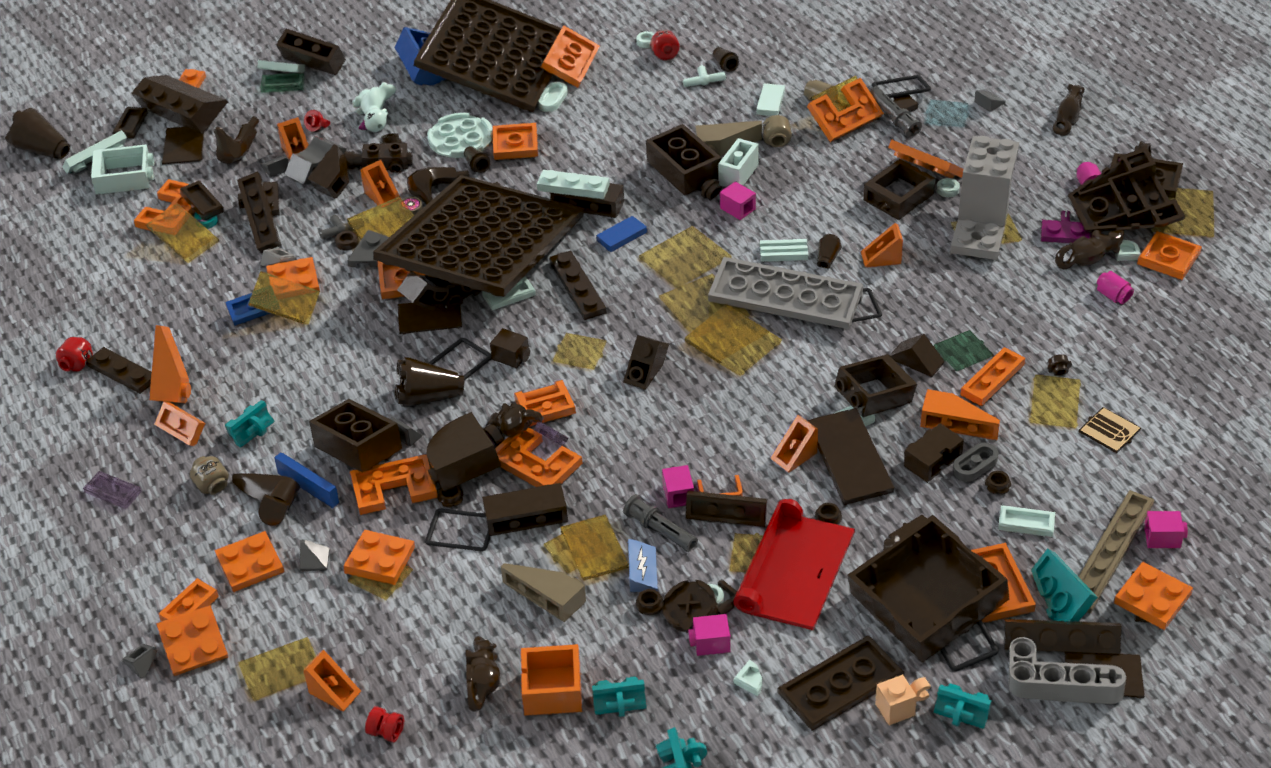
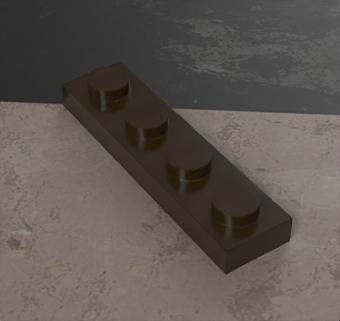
(259, 212)
(577, 285)
(1065, 635)

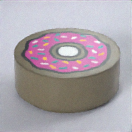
(413, 204)

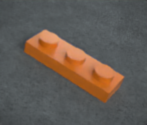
(992, 376)

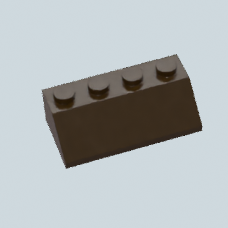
(179, 102)

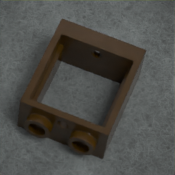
(897, 207)
(899, 387)

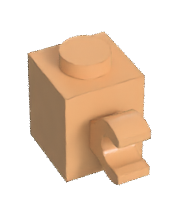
(898, 699)

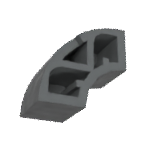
(305, 162)

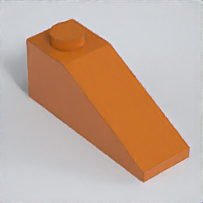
(168, 374)
(957, 415)

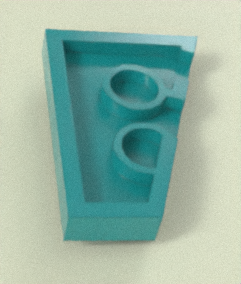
(1063, 590)

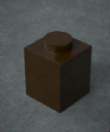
(510, 348)

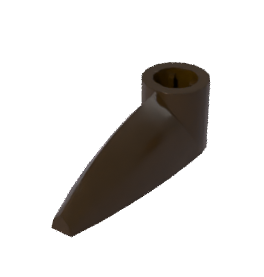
(260, 484)

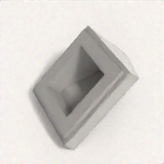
(273, 256)

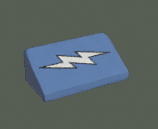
(642, 566)

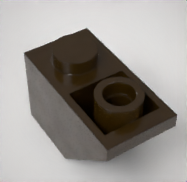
(331, 173)
(645, 361)

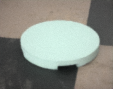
(457, 132)

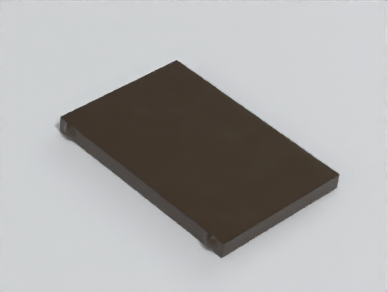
(182, 146)
(419, 319)
(1127, 662)

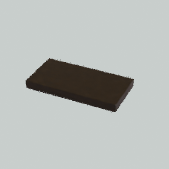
(851, 457)
(839, 682)

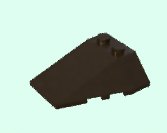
(1125, 197)

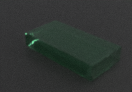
(282, 82)

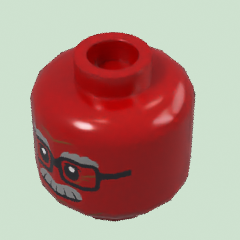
(665, 45)
(74, 354)

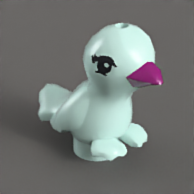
(372, 105)

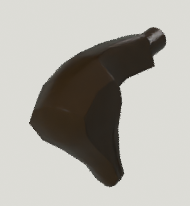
(232, 150)
(422, 180)

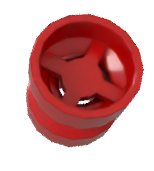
(384, 724)

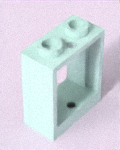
(120, 158)

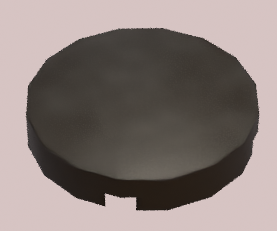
(688, 601)

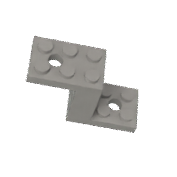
(984, 197)

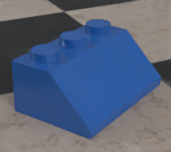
(408, 47)

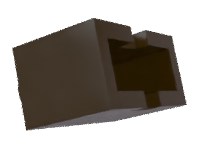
(932, 451)

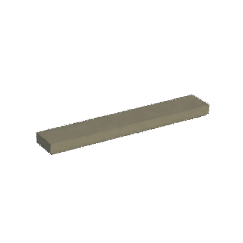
(1115, 543)

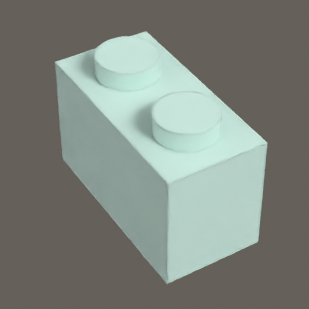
(738, 163)

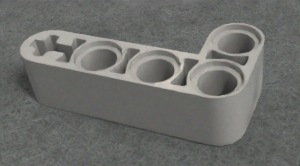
(1032, 678)

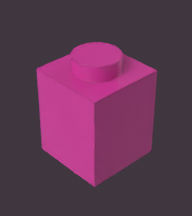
(737, 200)
(676, 484)
(1165, 529)
(710, 635)

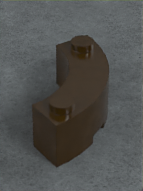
(433, 292)

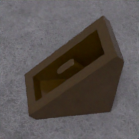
(918, 355)

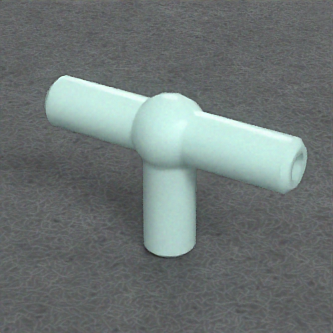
(704, 78)

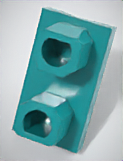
(250, 424)
(619, 696)
(962, 706)
(683, 754)

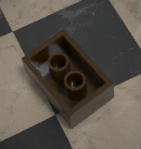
(682, 158)
(355, 435)

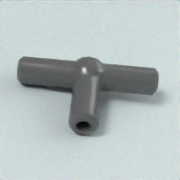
(338, 227)

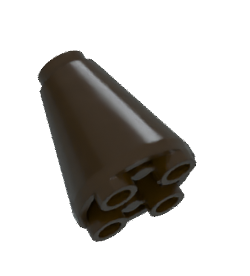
(35, 134)
(425, 383)

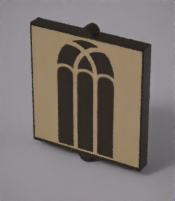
(1109, 430)

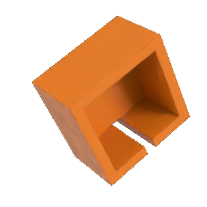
(551, 680)

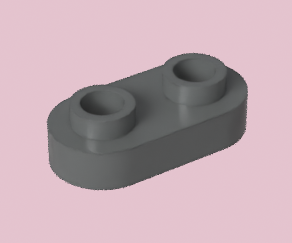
(973, 463)

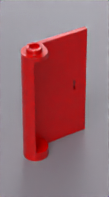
(787, 564)

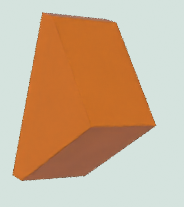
(292, 137)
(378, 183)
(884, 249)
(797, 445)
(330, 682)

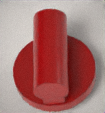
(314, 121)

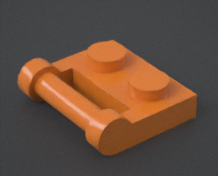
(550, 401)

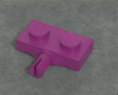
(1062, 231)

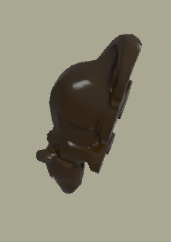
(1069, 109)
(1091, 250)
(514, 419)
(481, 672)

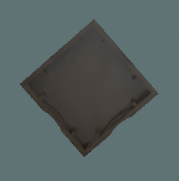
(928, 588)

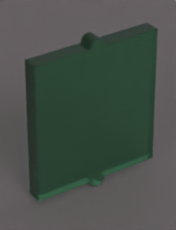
(963, 350)

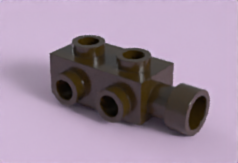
(388, 153)

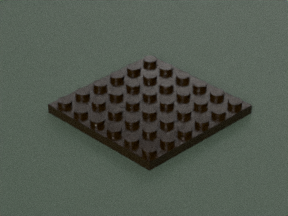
(490, 51)

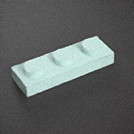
(78, 161)
(573, 184)

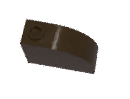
(460, 452)

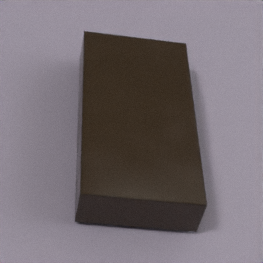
(131, 121)
(201, 200)

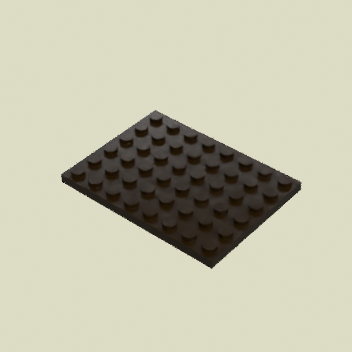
(479, 235)

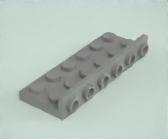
(786, 292)

